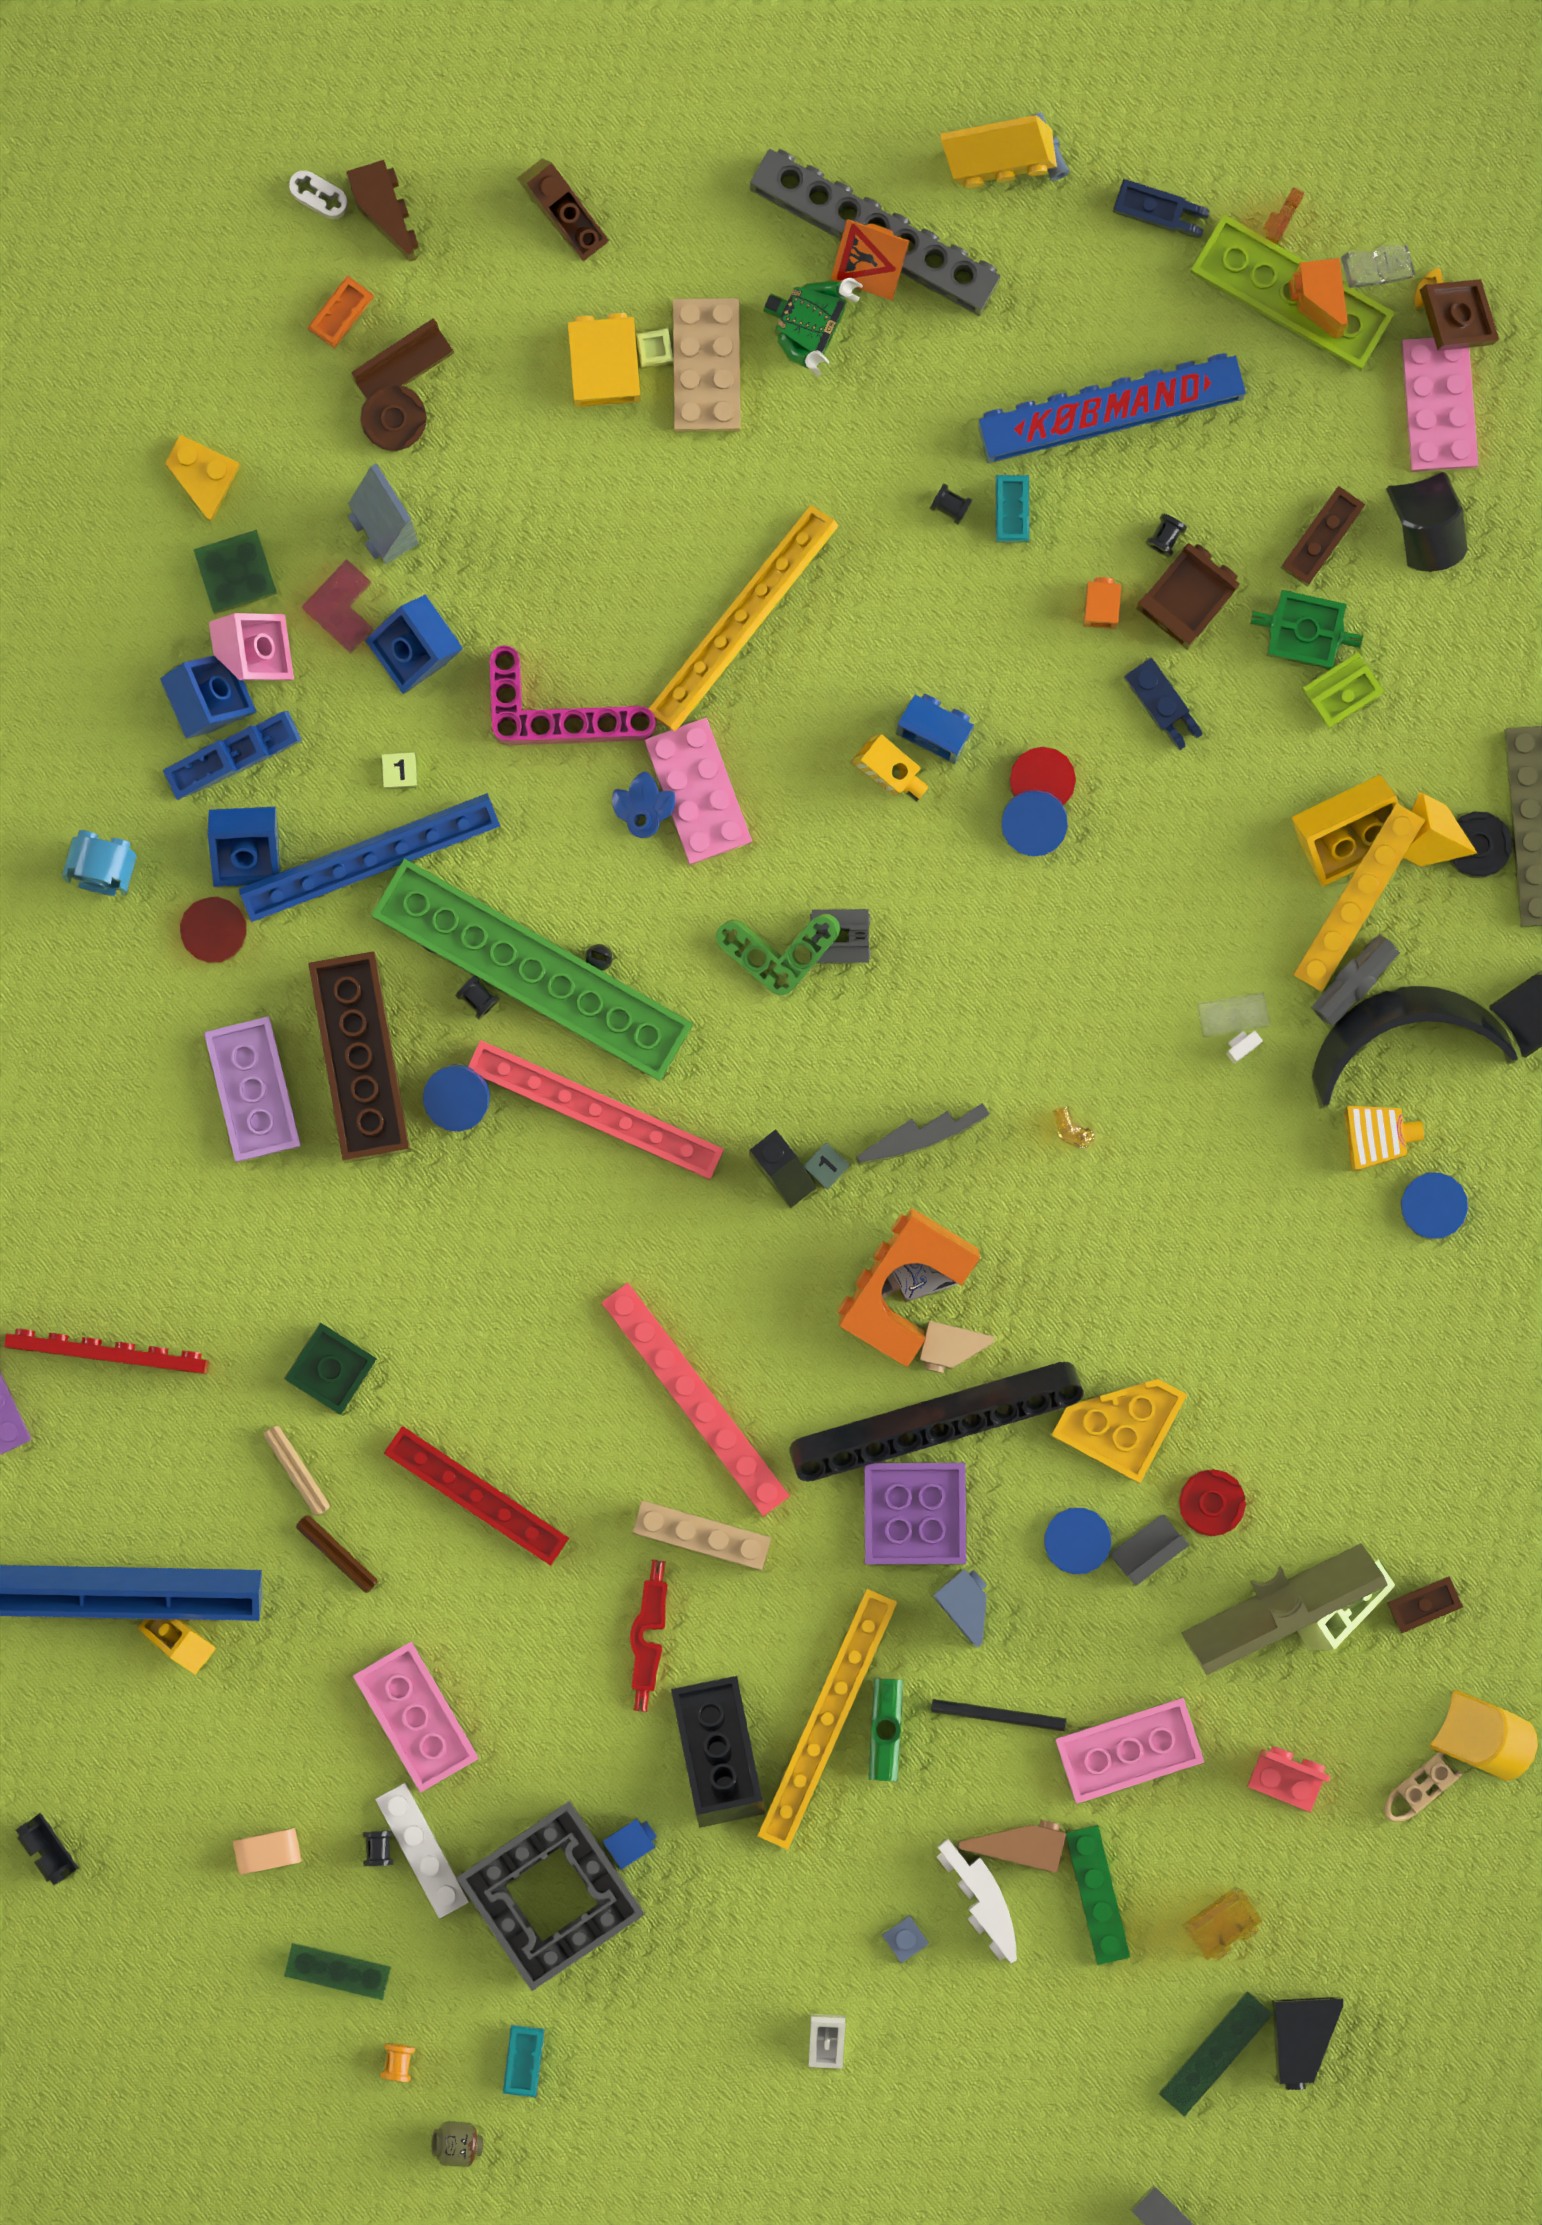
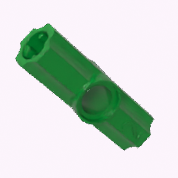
(885, 1706)

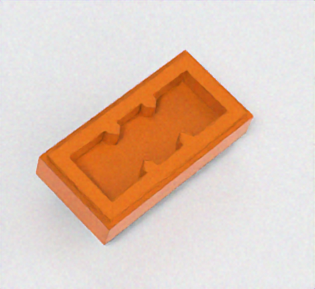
(340, 312)

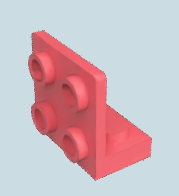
(1286, 1779)

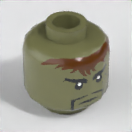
(456, 2144)

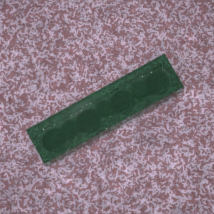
(1215, 2053)

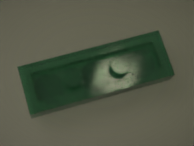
(337, 1971)

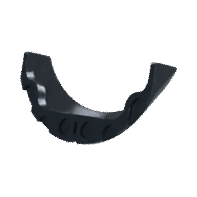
(1396, 1009)

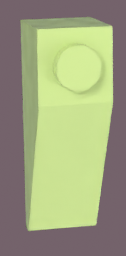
(1334, 1628)

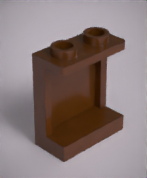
(1189, 595)

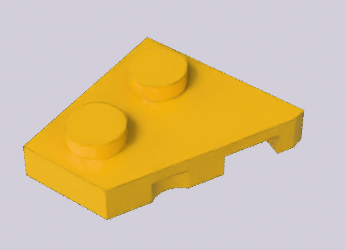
(202, 474)

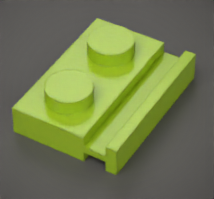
(1343, 690)

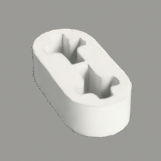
(323, 188)

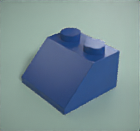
(413, 643)
(206, 696)
(934, 727)
(243, 845)

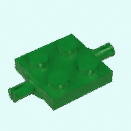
(1306, 629)

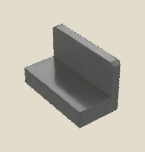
(1149, 1550)

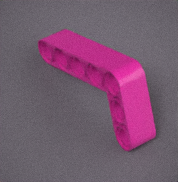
(555, 717)

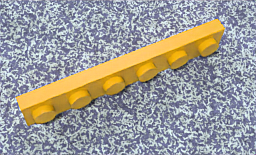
(1359, 897)

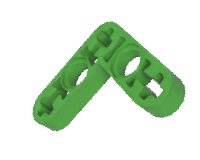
(786, 962)

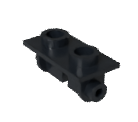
(39, 1837)

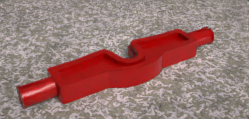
(648, 1653)

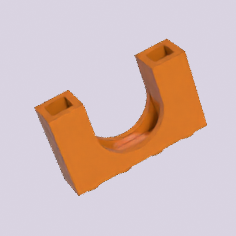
(914, 1241)

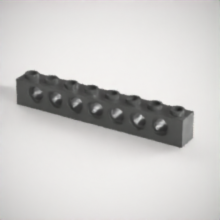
(941, 280)

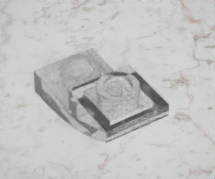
(1378, 267)

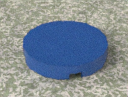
(1034, 822)
(456, 1098)
(1434, 1205)
(1077, 1540)

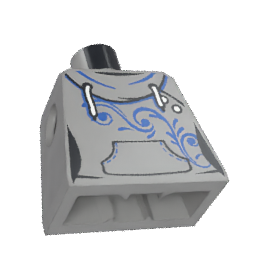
(916, 1281)

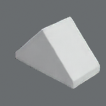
(826, 2040)

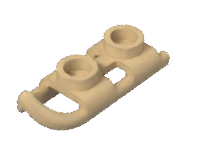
(1415, 1793)

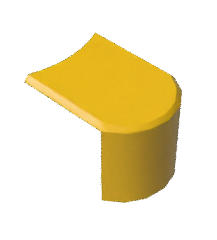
(1486, 1737)

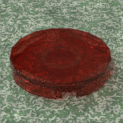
(213, 930)

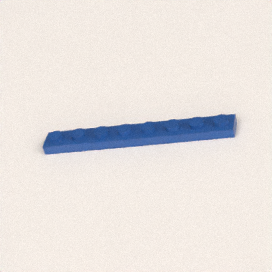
(369, 857)

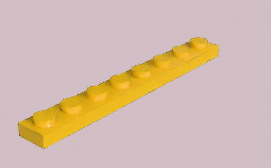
(743, 618)
(827, 1719)

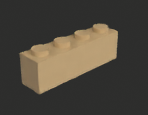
(701, 1535)

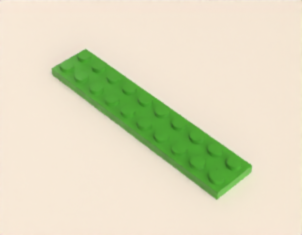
(532, 970)

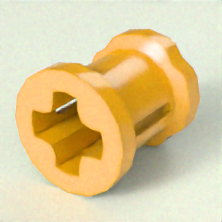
(397, 2062)

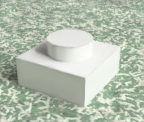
(1242, 1045)

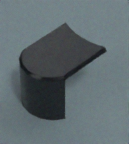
(1430, 523)
(1523, 1013)

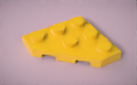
(1122, 1426)

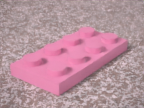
(1439, 406)
(705, 801)
(415, 1717)
(1129, 1750)

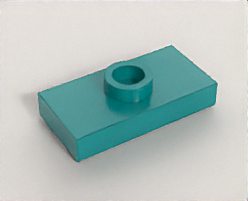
(1012, 508)
(523, 2061)

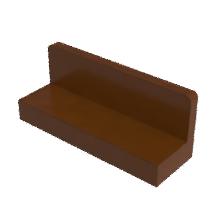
(404, 359)

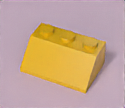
(999, 151)
(1343, 828)

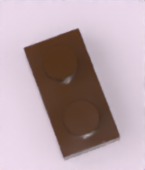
(1424, 1604)

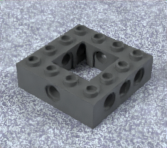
(487, 1890)

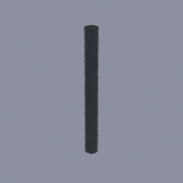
(998, 1715)

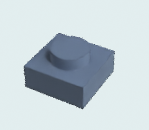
(905, 1939)

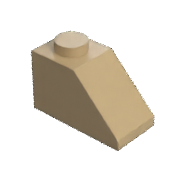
(950, 1346)

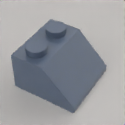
(965, 1604)

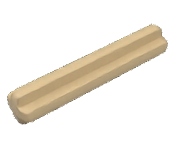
(296, 1470)

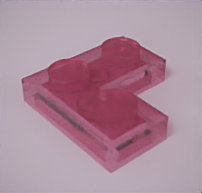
(332, 604)

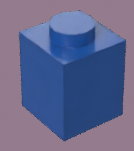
(630, 1842)

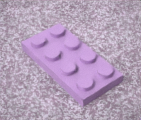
(252, 1089)

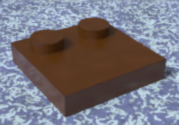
(1459, 314)

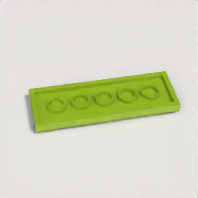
(1259, 277)

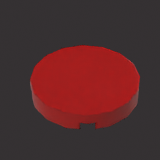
(1044, 771)
(1212, 1502)

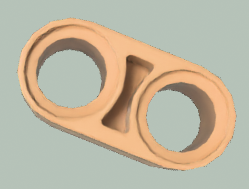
(267, 1851)

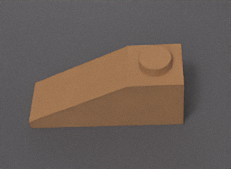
(1026, 1845)

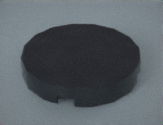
(1490, 840)

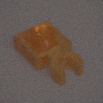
(1279, 222)

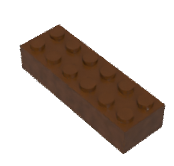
(359, 1057)

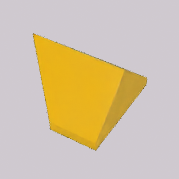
(1439, 836)

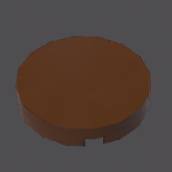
(393, 417)

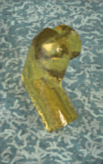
(1070, 1132)

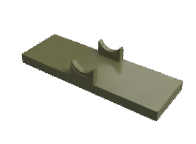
(1283, 1608)

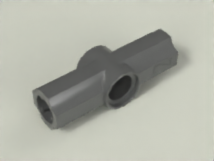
(1355, 980)

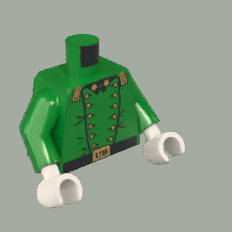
(810, 319)

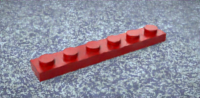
(122, 1353)
(476, 1495)

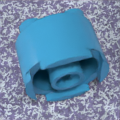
(99, 864)

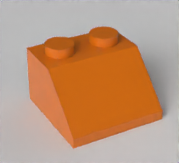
(1320, 294)

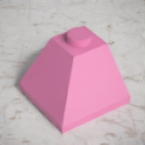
(253, 646)

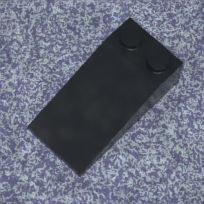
(717, 1751)

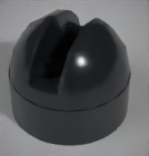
(602, 950)

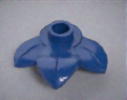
(643, 800)

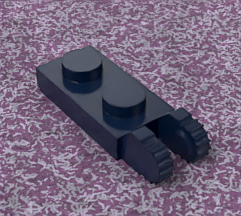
(1158, 208)
(1161, 701)

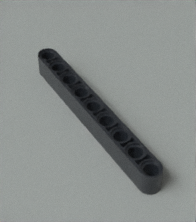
(936, 1421)

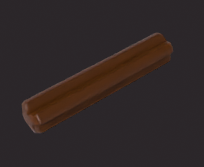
(336, 1553)

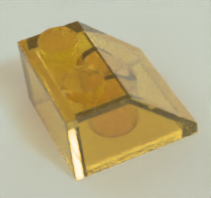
(1222, 1924)

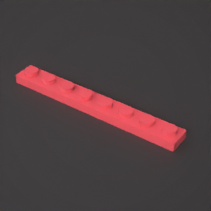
(596, 1110)
(695, 1399)

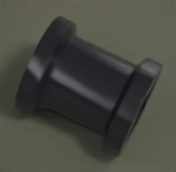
(950, 504)
(1166, 535)
(477, 997)
(377, 1848)

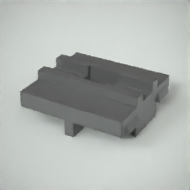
(846, 952)

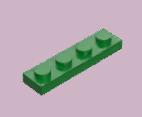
(1097, 1895)

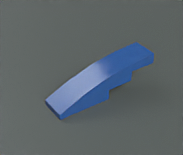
(232, 755)

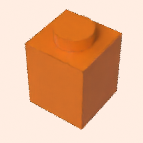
(1102, 603)

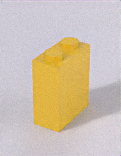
(604, 360)

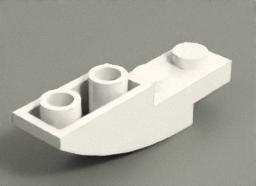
(990, 1910)

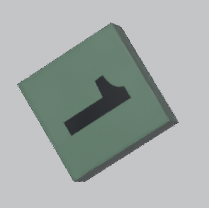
(826, 1166)

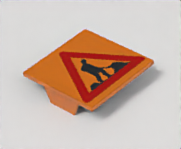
(871, 258)

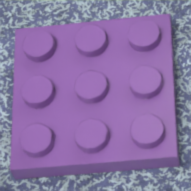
(915, 1513)

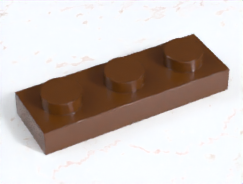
(1323, 536)

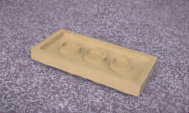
(706, 365)

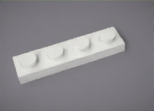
(422, 1850)

